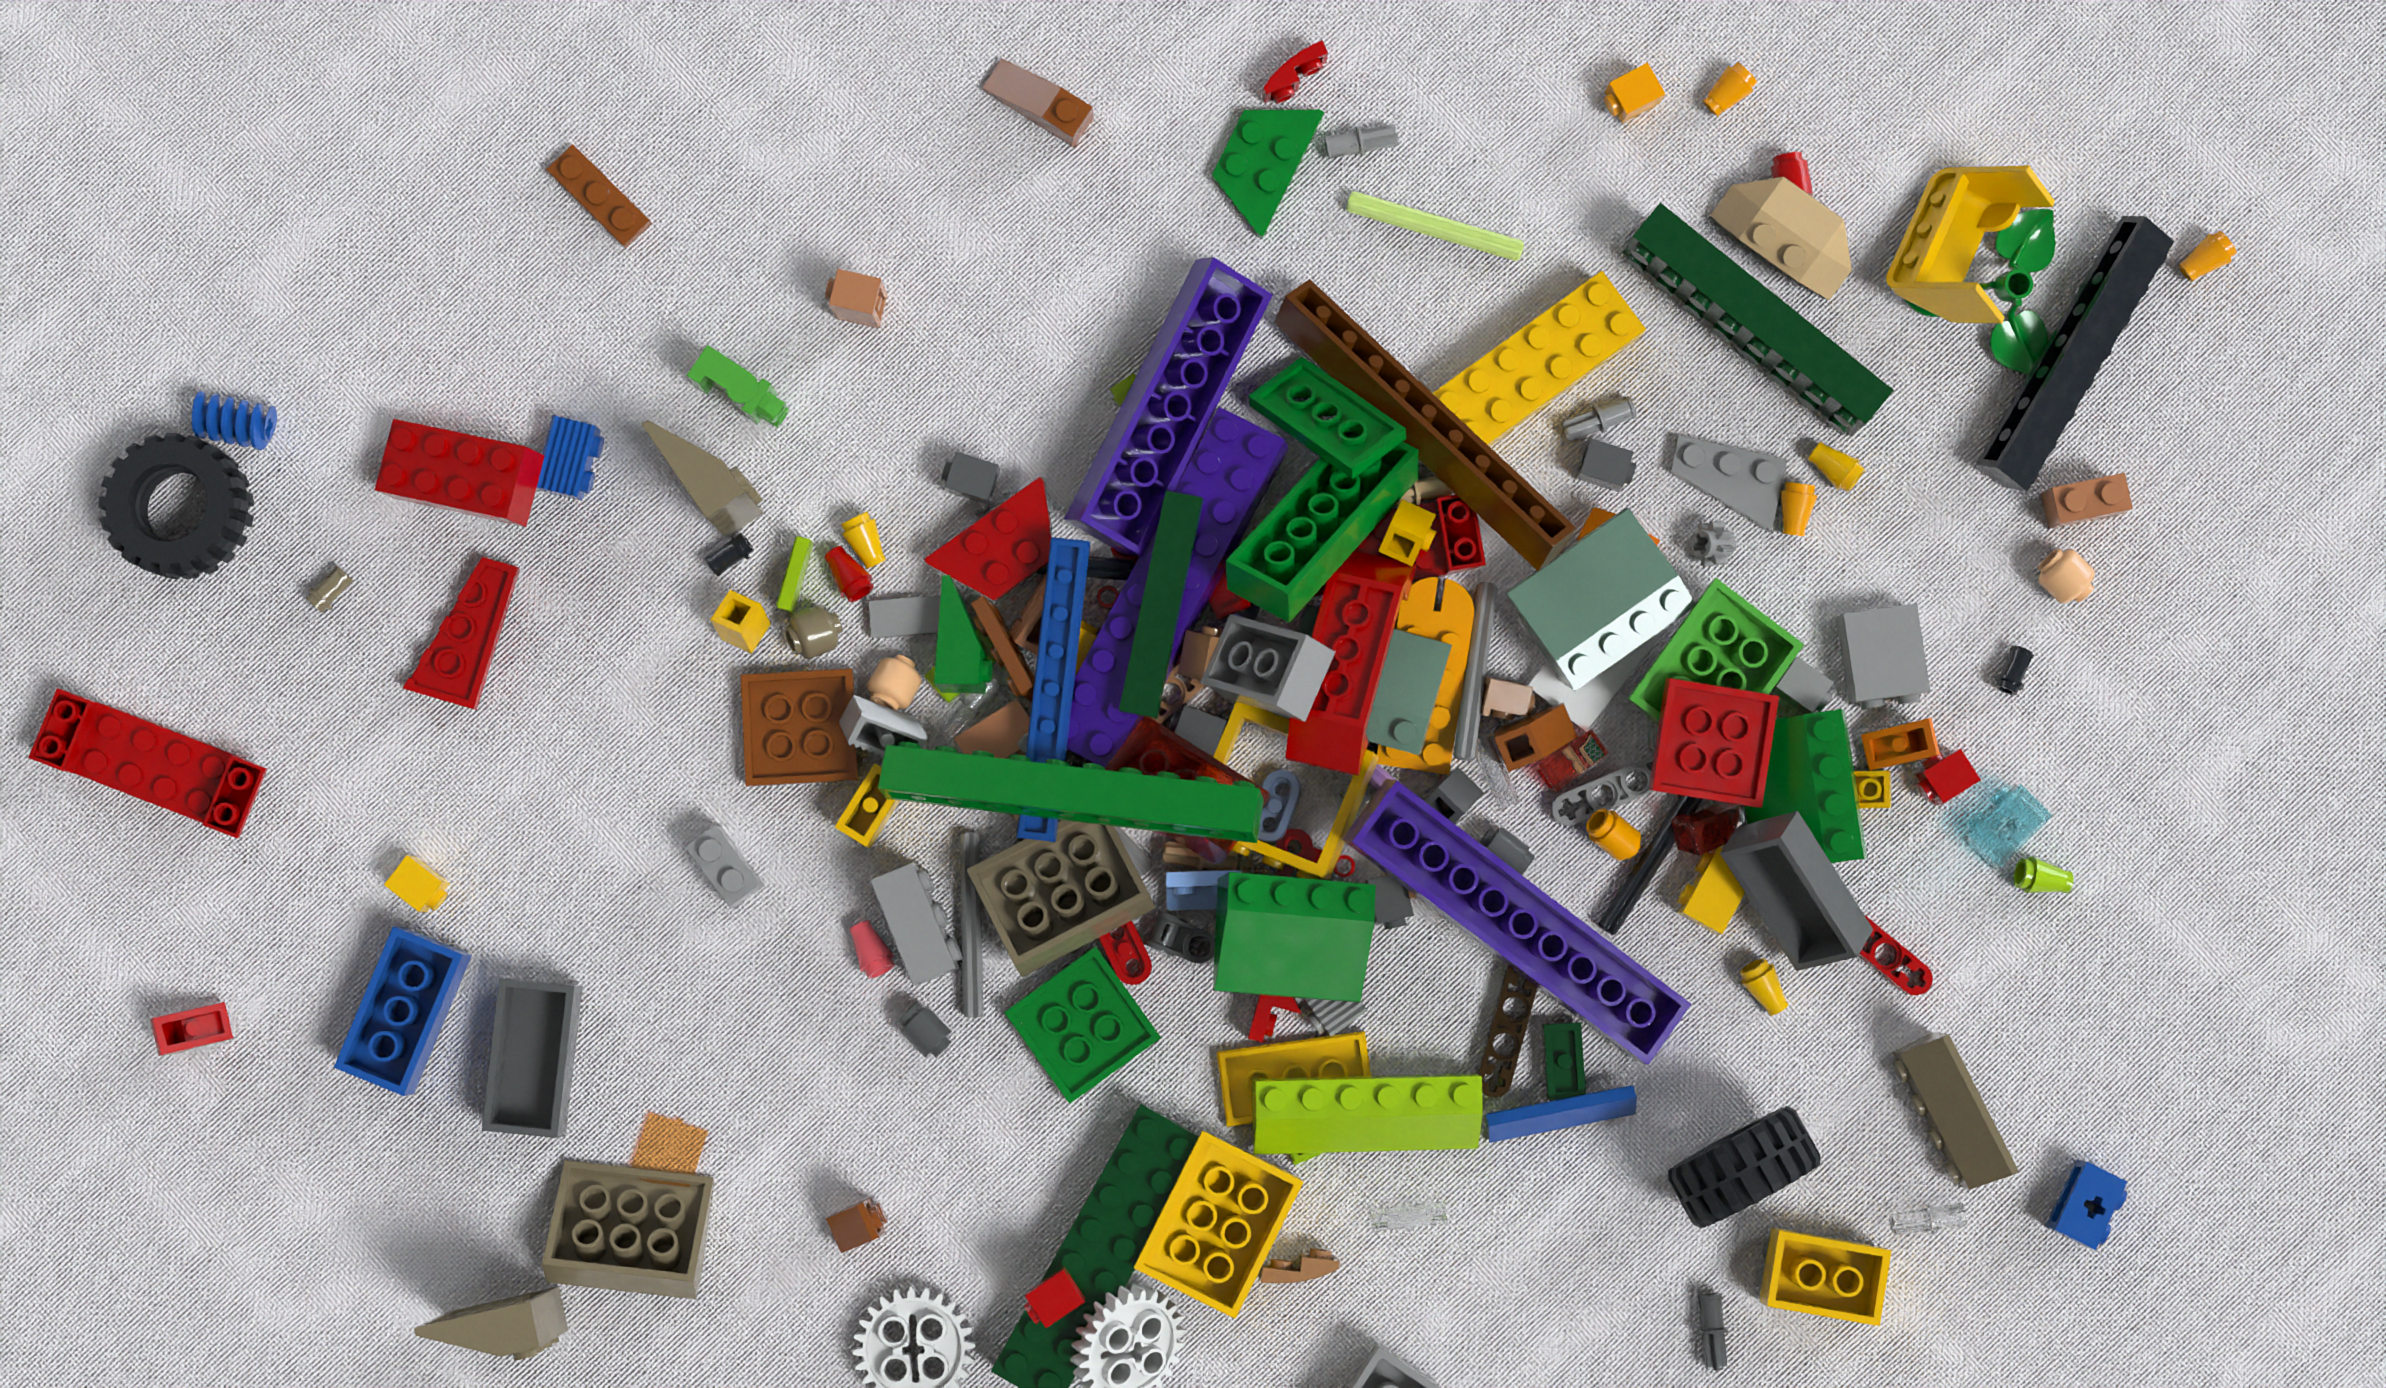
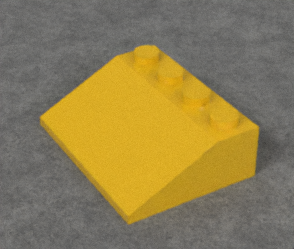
(1218, 1224)

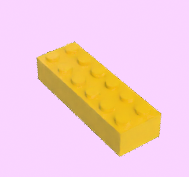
(1542, 360)

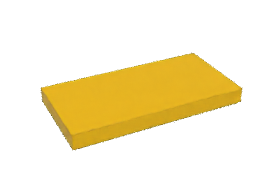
(1310, 1057)

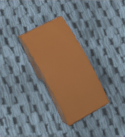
(1312, 1266)

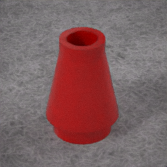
(848, 575)

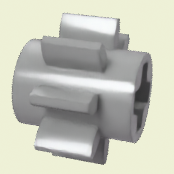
(1713, 543)

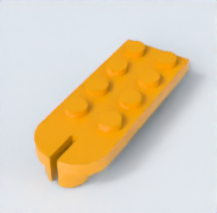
(1449, 626)

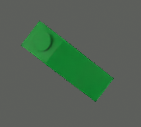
(960, 656)

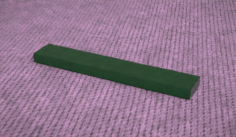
(1161, 605)

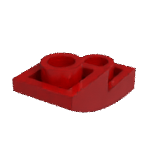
(1286, 81)

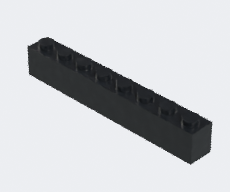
(2075, 352)

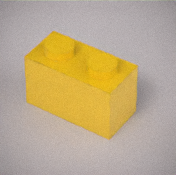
(867, 811)
(1713, 894)

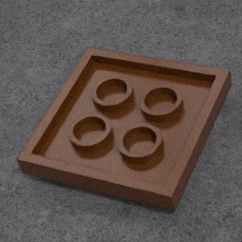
(795, 727)

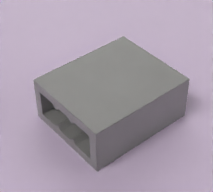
(1883, 655)

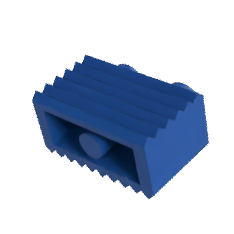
(569, 458)

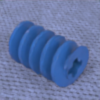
(231, 423)

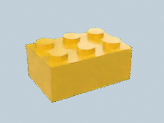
(1825, 1276)

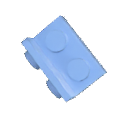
(1193, 889)

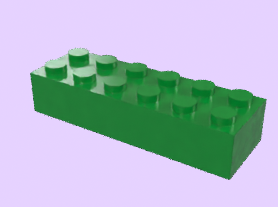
(1316, 530)

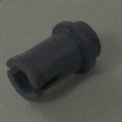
(730, 554)
(2014, 670)

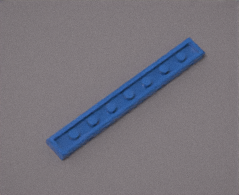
(1056, 666)

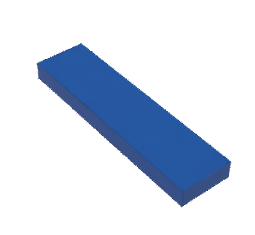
(1561, 1113)

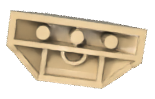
(1789, 231)

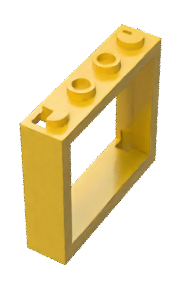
(1272, 855)

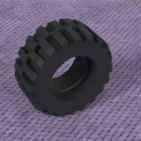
(130, 494)
(1744, 1167)

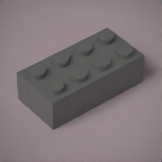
(1797, 891)
(532, 1058)

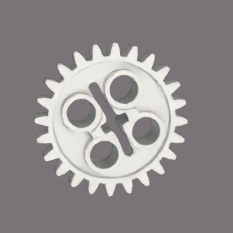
(1128, 1340)
(949, 1346)

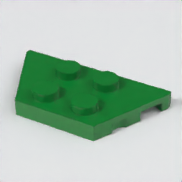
(1264, 160)

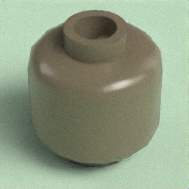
(813, 632)

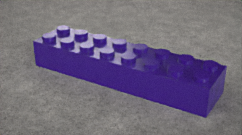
(1168, 406)

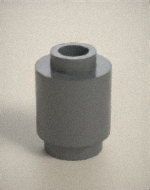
(1508, 848)
(925, 1030)

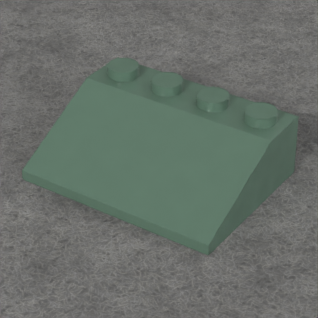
(1600, 599)
(1405, 689)

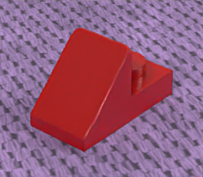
(1263, 1020)
(191, 1029)

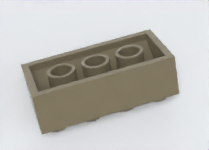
(1953, 1111)

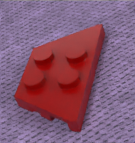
(1000, 546)

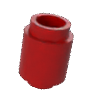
(1794, 168)

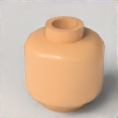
(2066, 576)
(894, 682)

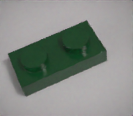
(1563, 1060)

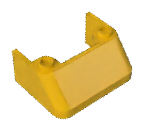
(1947, 232)

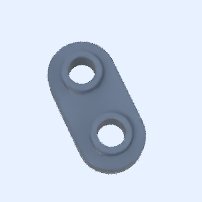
(1279, 807)

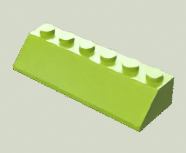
(1366, 1113)

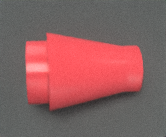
(871, 951)

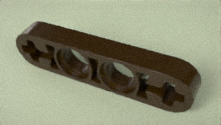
(1502, 1024)

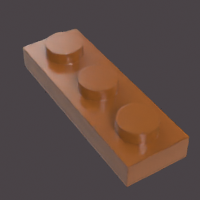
(599, 196)
(1004, 648)

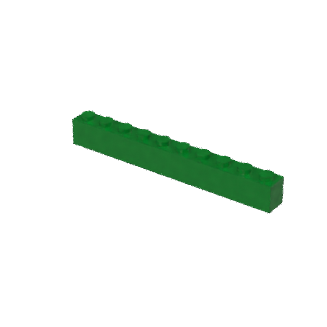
(1072, 792)

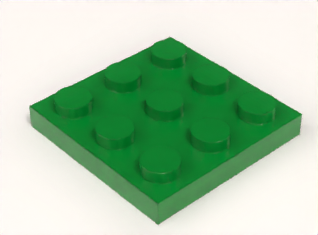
(1082, 1025)

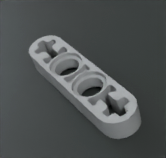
(1615, 782)

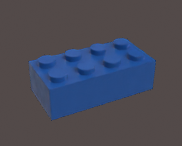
(402, 1011)

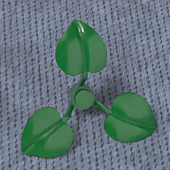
(2030, 248)

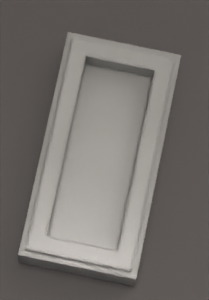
(904, 616)

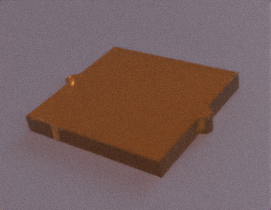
(669, 1147)

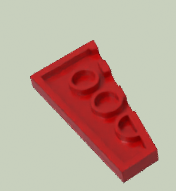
(463, 649)

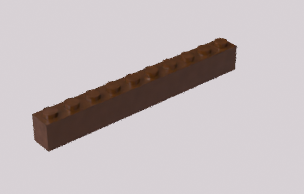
(1440, 436)

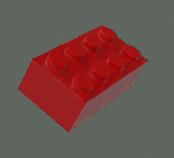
(459, 472)

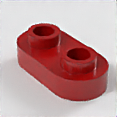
(1123, 950)

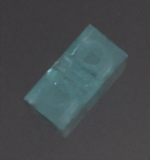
(2025, 818)

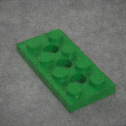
(1327, 398)

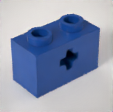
(2073, 1219)

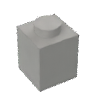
(1804, 687)

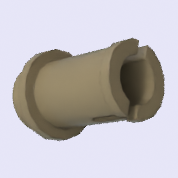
(329, 589)

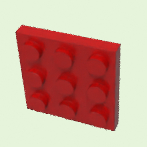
(1713, 742)

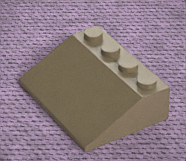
(719, 492)
(1060, 893)
(628, 1231)
(503, 1327)

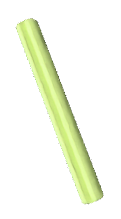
(1435, 226)

